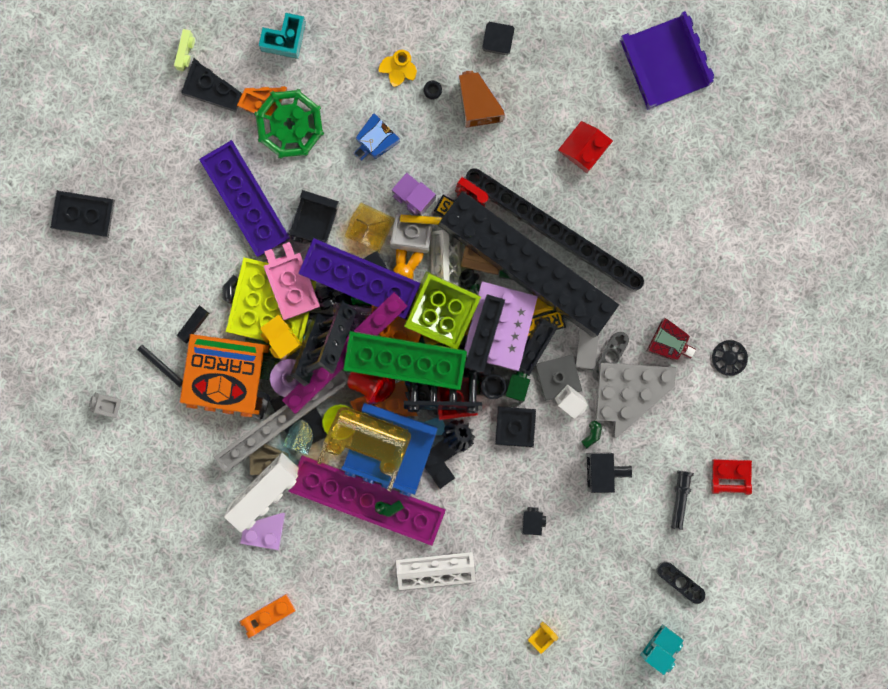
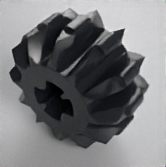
(458, 436)

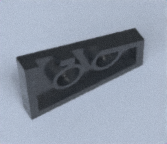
(209, 88)

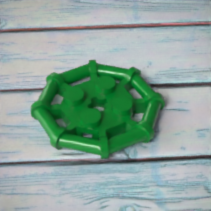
(298, 130)

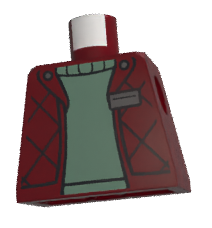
(670, 341)

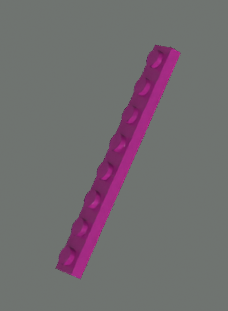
(374, 325)

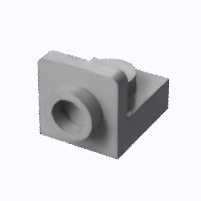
(104, 405)

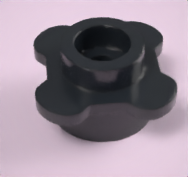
(468, 278)

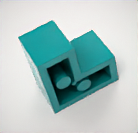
(288, 40)
(661, 649)

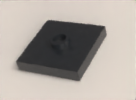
(515, 426)

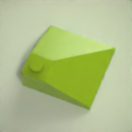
(441, 310)

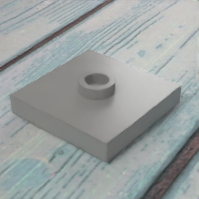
(411, 236)

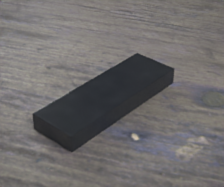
(536, 344)

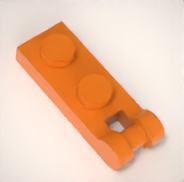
(268, 615)

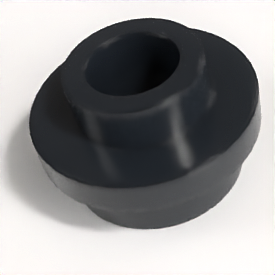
(428, 85)

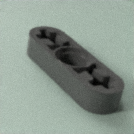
(618, 355)

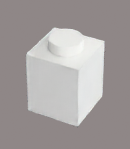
(571, 402)

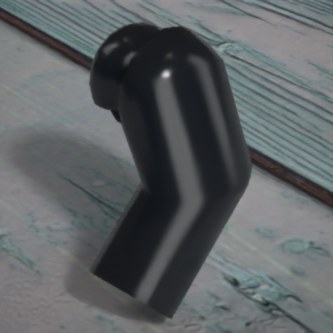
(227, 289)

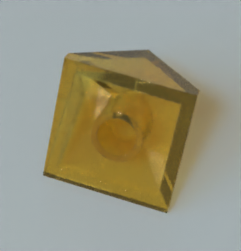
(369, 227)

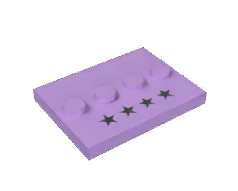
(512, 327)

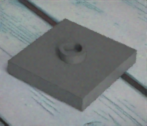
(557, 374)

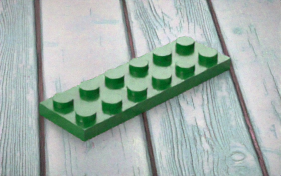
(405, 360)

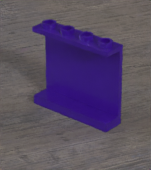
(667, 61)

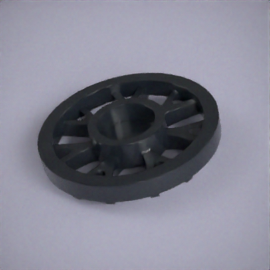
(729, 358)

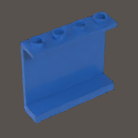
(414, 459)

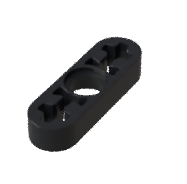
(695, 587)

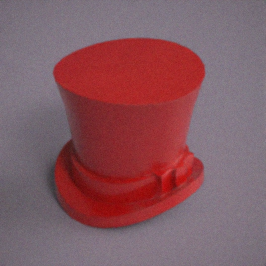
(373, 387)

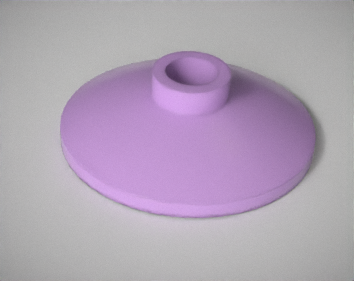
(278, 377)

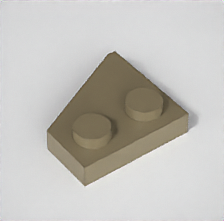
(263, 458)

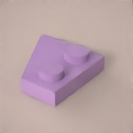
(265, 532)

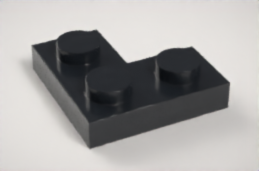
(436, 464)

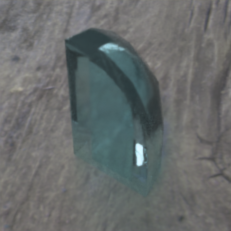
(299, 437)

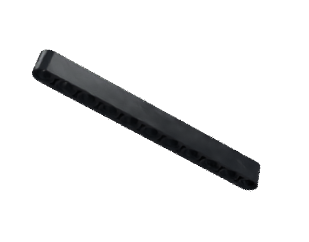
(564, 231)

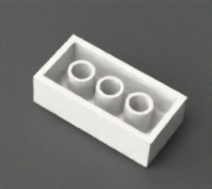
(261, 493)

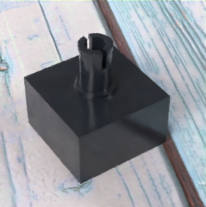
(602, 472)

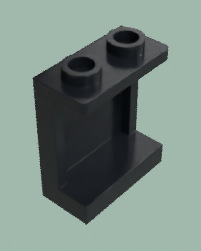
(314, 218)

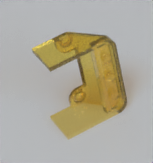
(369, 437)

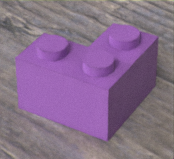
(413, 194)

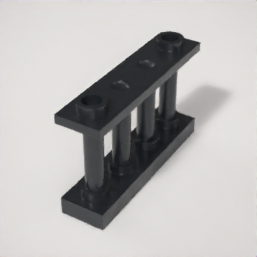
(323, 343)
(470, 407)

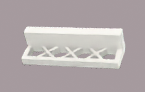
(440, 253)
(435, 568)

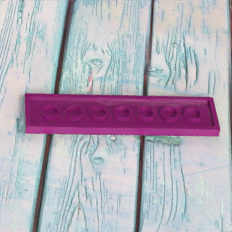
(358, 498)

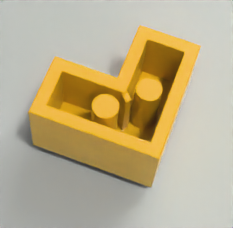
(281, 338)

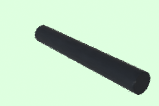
(160, 365)

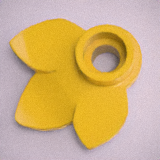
(397, 70)

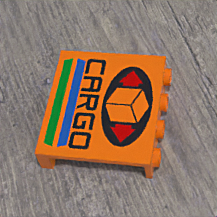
(222, 374)

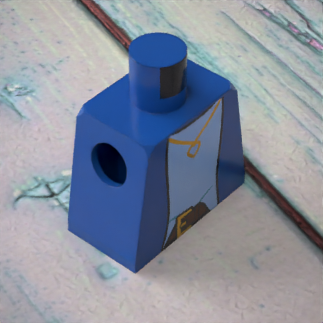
(375, 138)

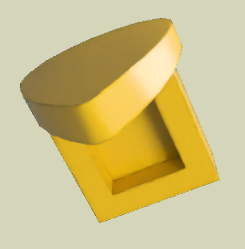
(543, 637)

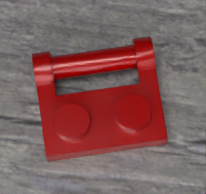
(471, 190)
(732, 470)

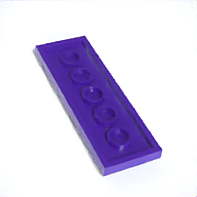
(244, 198)
(356, 276)

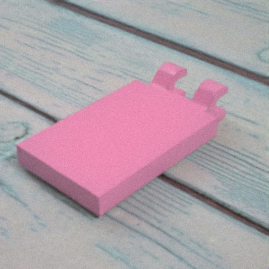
(292, 291)

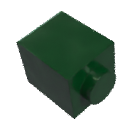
(518, 386)

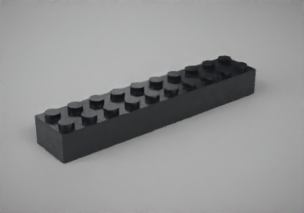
(528, 264)

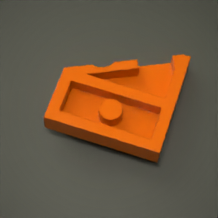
(254, 98)

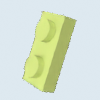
(186, 42)

